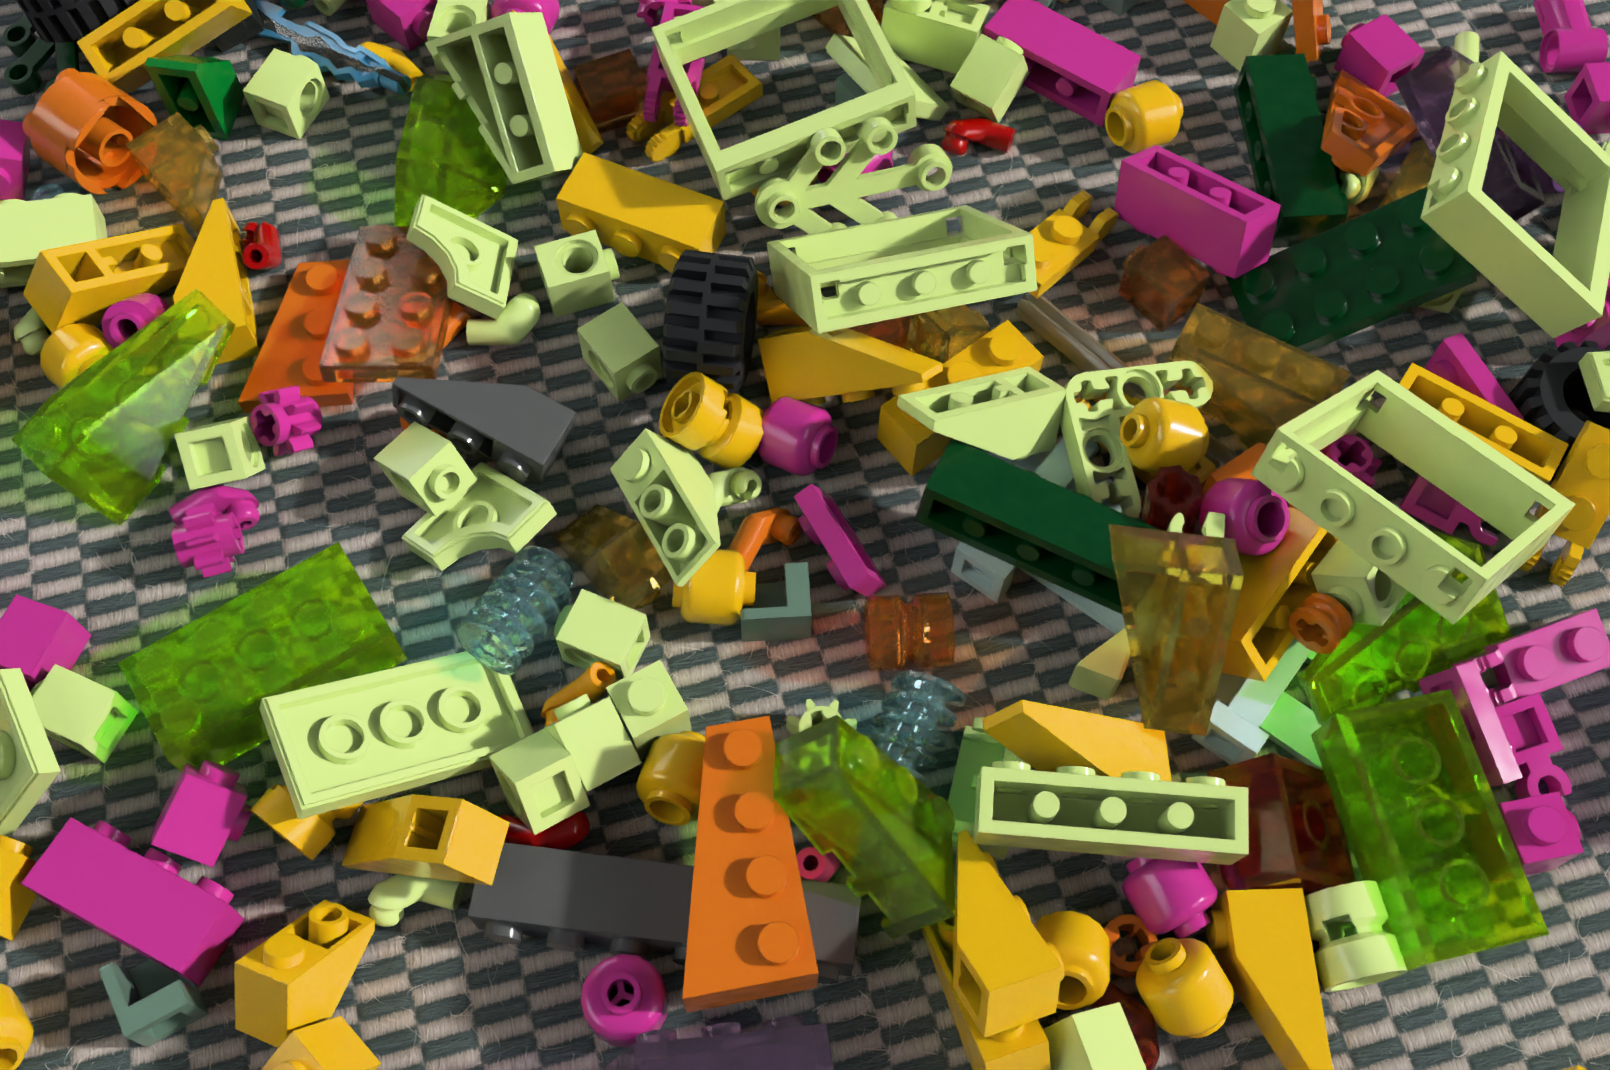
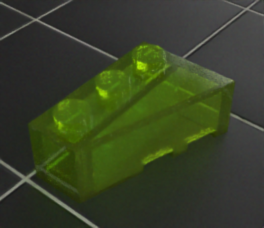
(874, 820)

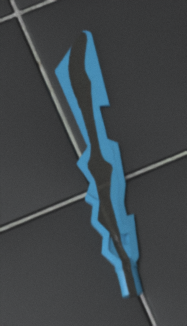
(330, 51)

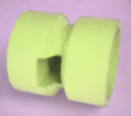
(1358, 958)

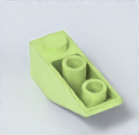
(671, 502)

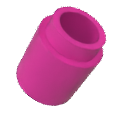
(130, 316)

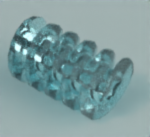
(517, 610)
(911, 719)

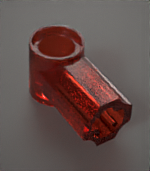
(1169, 494)

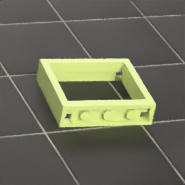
(780, 150)
(901, 267)
(1552, 290)
(1439, 453)

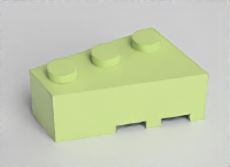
(515, 92)

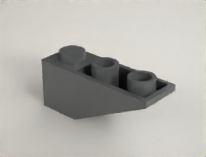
(500, 421)

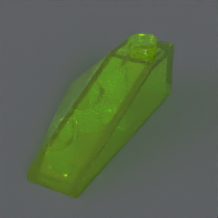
(116, 418)
(1406, 648)

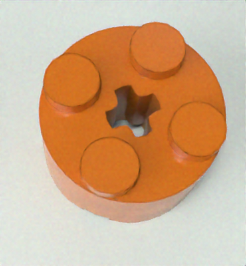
(84, 130)

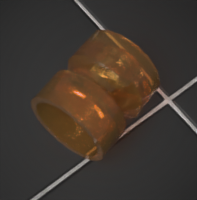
(909, 631)

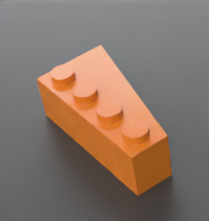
(747, 893)

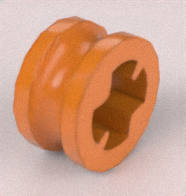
(1320, 623)
(1134, 925)

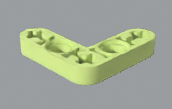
(1105, 418)

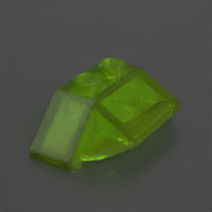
(444, 154)

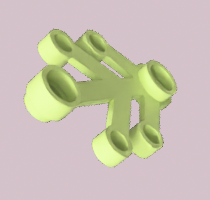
(846, 182)

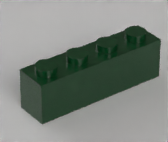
(1284, 146)
(1025, 521)

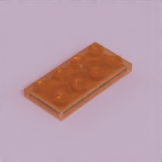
(388, 312)

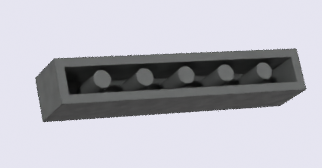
(631, 906)

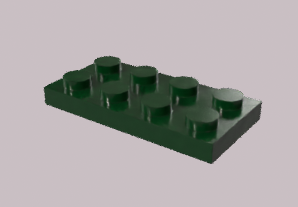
(1351, 276)

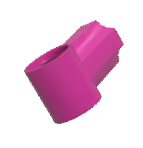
(1568, 37)

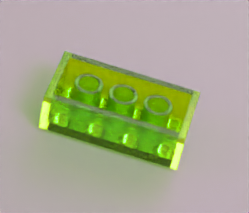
(283, 636)
(1427, 829)

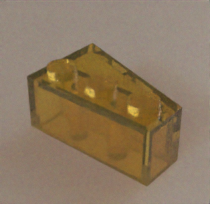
(1254, 375)
(1178, 620)

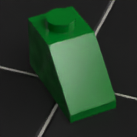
(199, 90)

